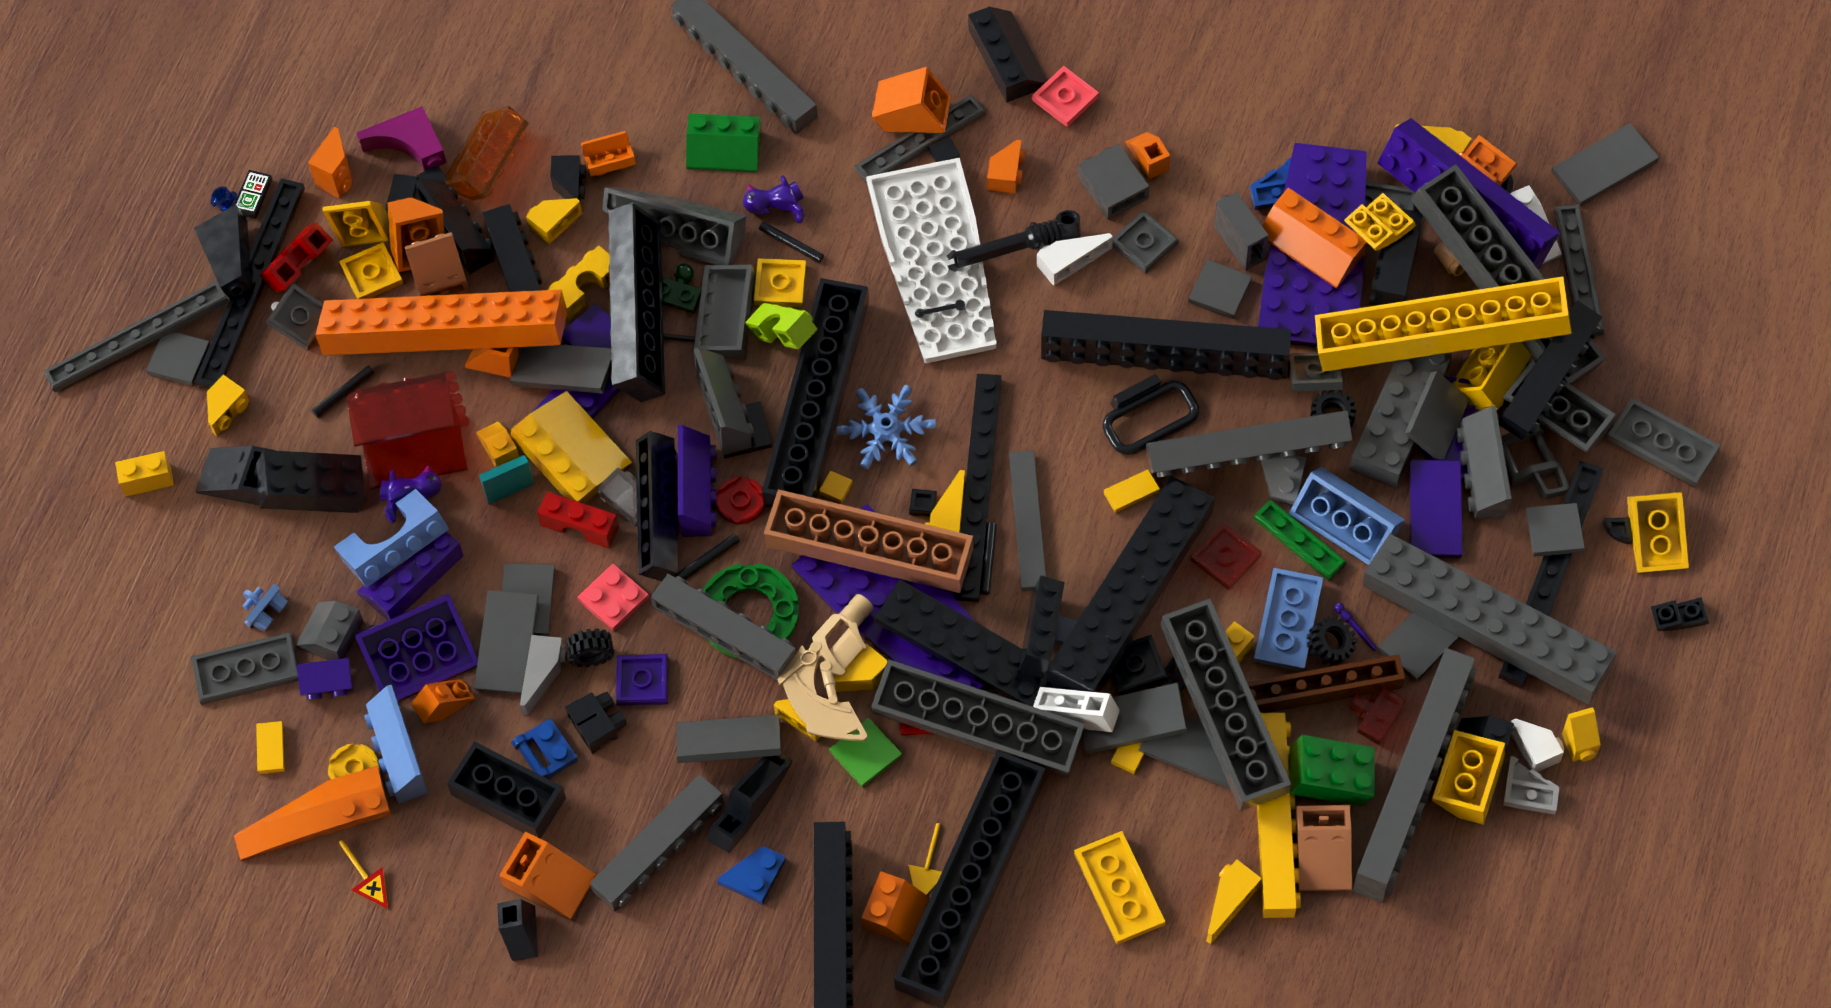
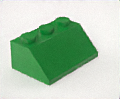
(723, 142)

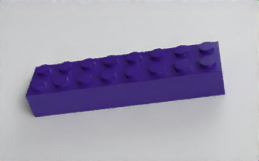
(1419, 156)

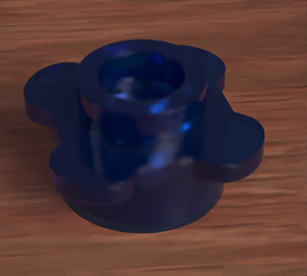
(223, 198)

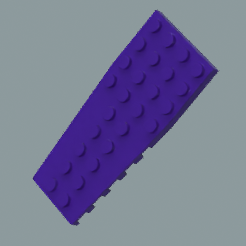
(1291, 293)
(840, 583)

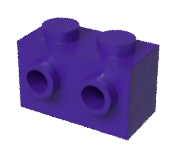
(324, 678)

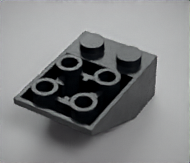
(231, 474)

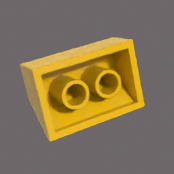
(1492, 373)
(1469, 776)

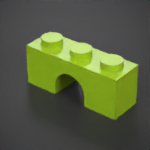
(788, 324)

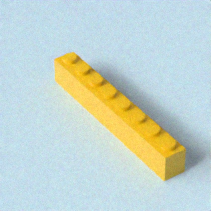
(1275, 836)

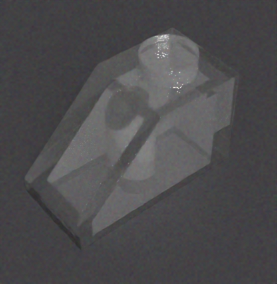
(620, 493)

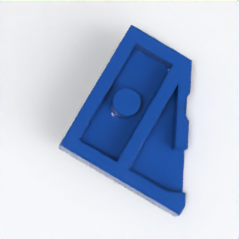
(1270, 188)
(754, 874)

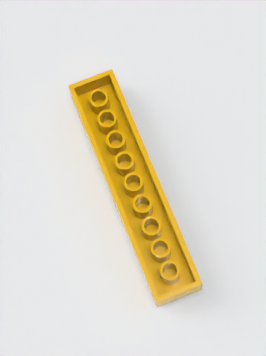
(1442, 324)

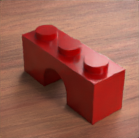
(295, 256)
(595, 524)

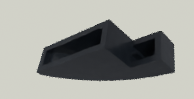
(748, 801)

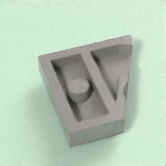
(1283, 477)
(1528, 789)

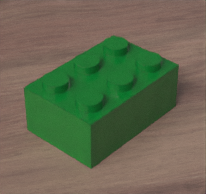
(1332, 770)

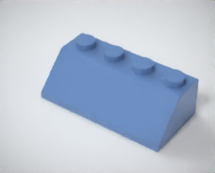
(1344, 514)
(395, 745)

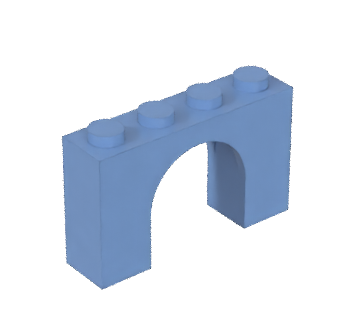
(374, 561)

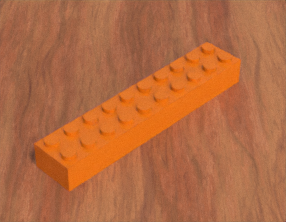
(442, 322)

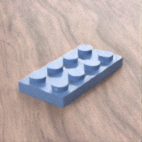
(1287, 619)

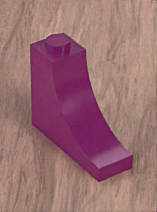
(408, 134)

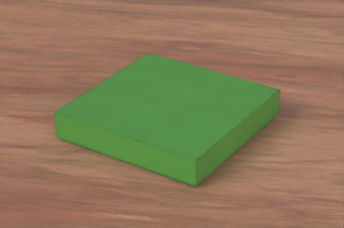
(866, 758)

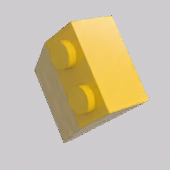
(358, 222)
(1658, 531)

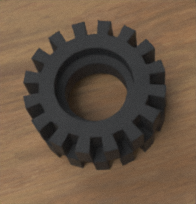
(1336, 400)
(590, 647)
(1322, 649)

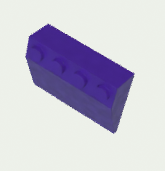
(417, 647)

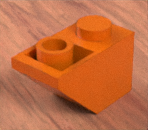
(1150, 154)
(1004, 168)
(494, 360)
(441, 700)

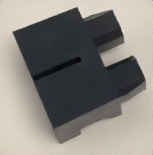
(592, 722)

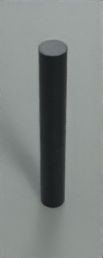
(791, 242)
(342, 391)
(708, 557)
(988, 558)

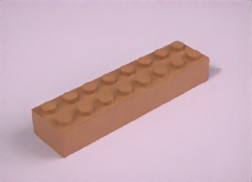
(868, 541)

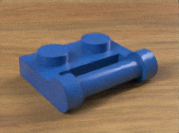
(552, 746)

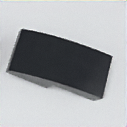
(1679, 616)

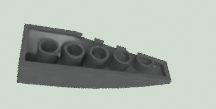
(688, 226)

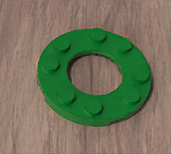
(768, 582)

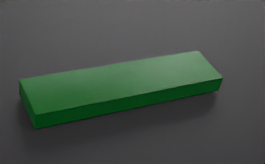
(1299, 540)

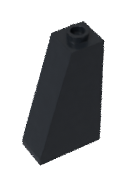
(227, 250)

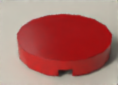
(740, 500)

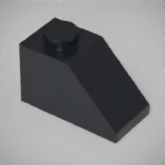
(1488, 728)

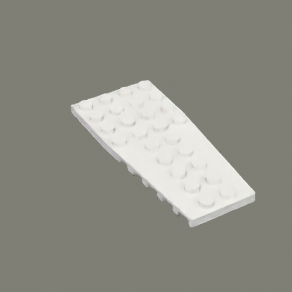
(920, 221)

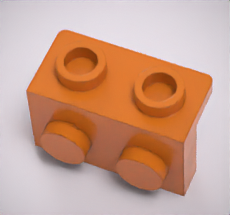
(608, 154)
(1489, 160)

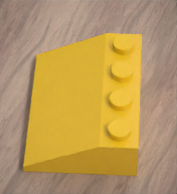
(568, 447)

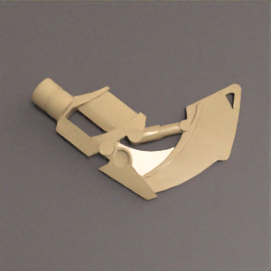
(821, 715)

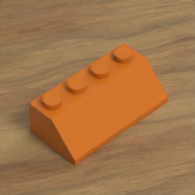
(1313, 238)

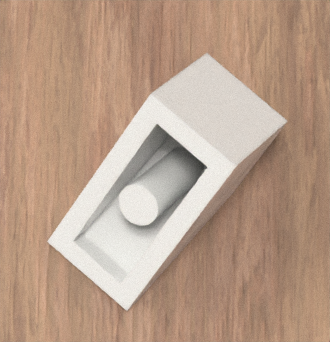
(1537, 745)

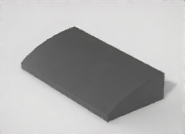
(724, 309)

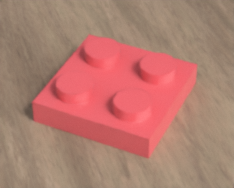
(1065, 96)
(613, 597)

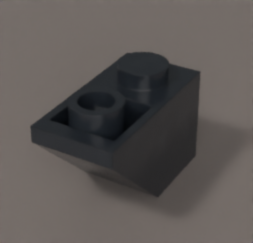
(567, 176)
(518, 928)

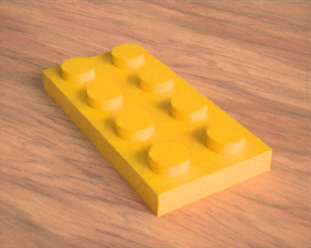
(1119, 887)

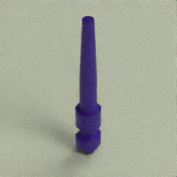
(1340, 609)

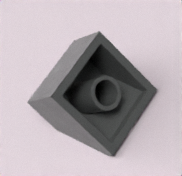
(330, 630)

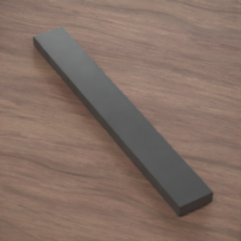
(136, 336)

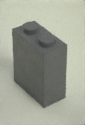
(1113, 181)
(1240, 230)

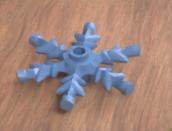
(886, 427)

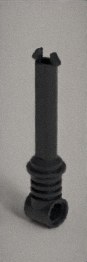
(1035, 236)

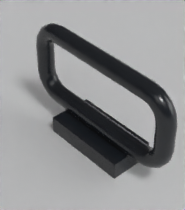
(1140, 395)

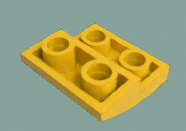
(1380, 222)

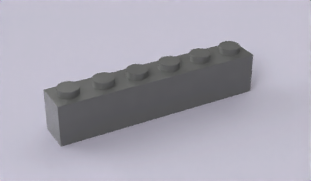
(722, 626)
(656, 843)

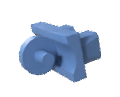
(257, 616)

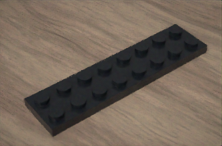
(959, 642)

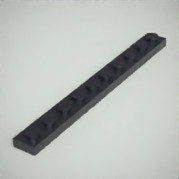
(241, 308)
(979, 479)
(1554, 566)

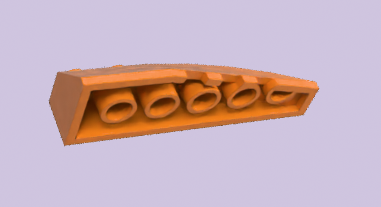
(320, 812)

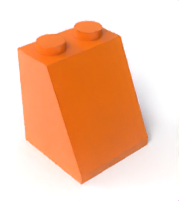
(912, 103)

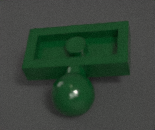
(677, 293)

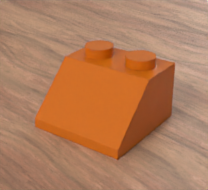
(330, 166)
(894, 908)

